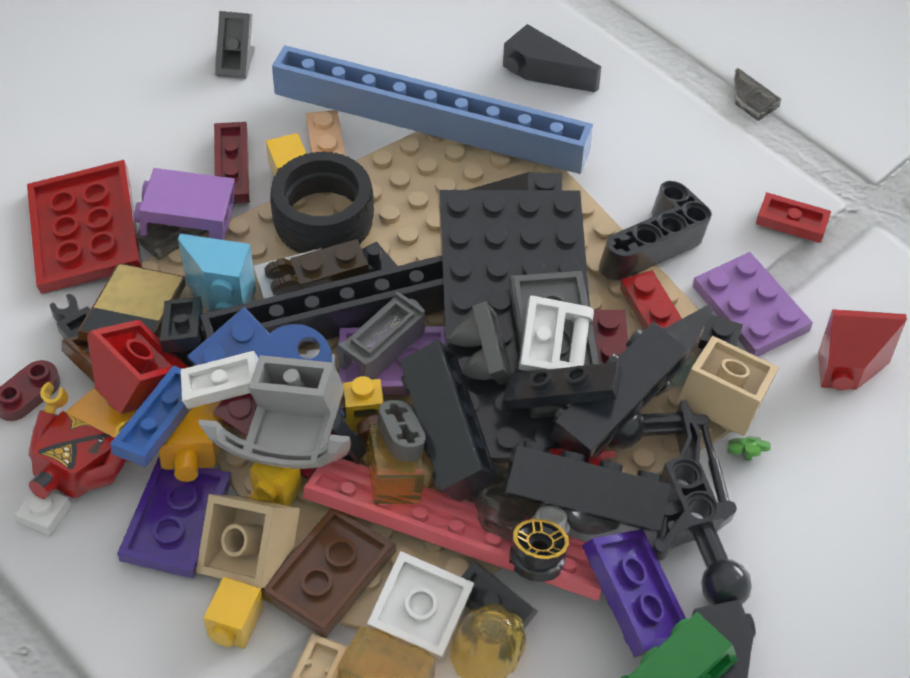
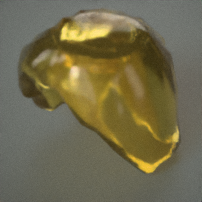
(488, 643)

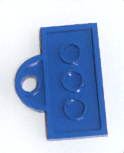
(246, 334)

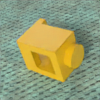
(361, 395)
(275, 483)

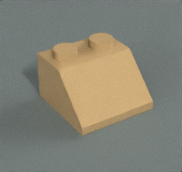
(727, 385)
(246, 538)

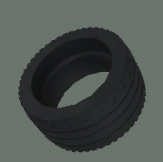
(321, 174)

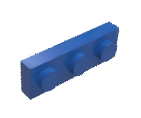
(152, 421)

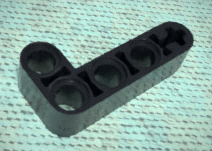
(675, 227)

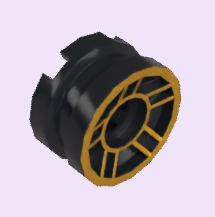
(538, 550)

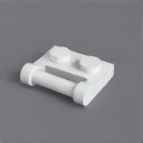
(544, 334)

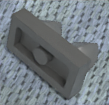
(483, 330)

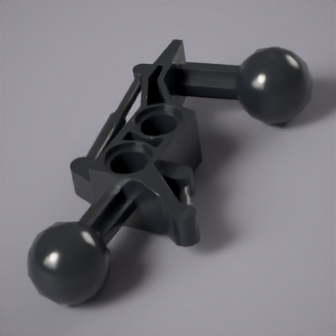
(724, 578)

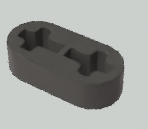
(401, 431)

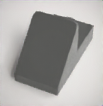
(233, 44)

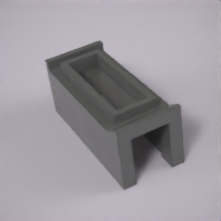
(383, 336)

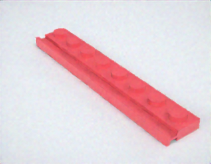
(438, 521)

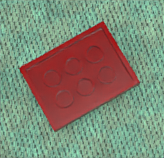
(82, 226)

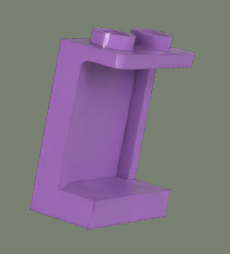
(186, 201)

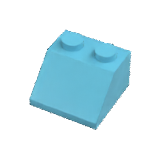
(218, 271)

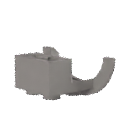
(292, 416)

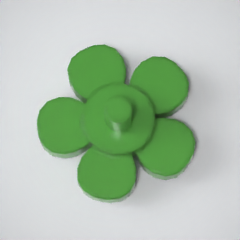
(750, 445)

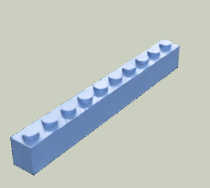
(433, 109)

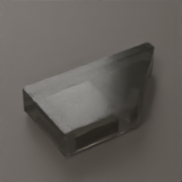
(753, 96)

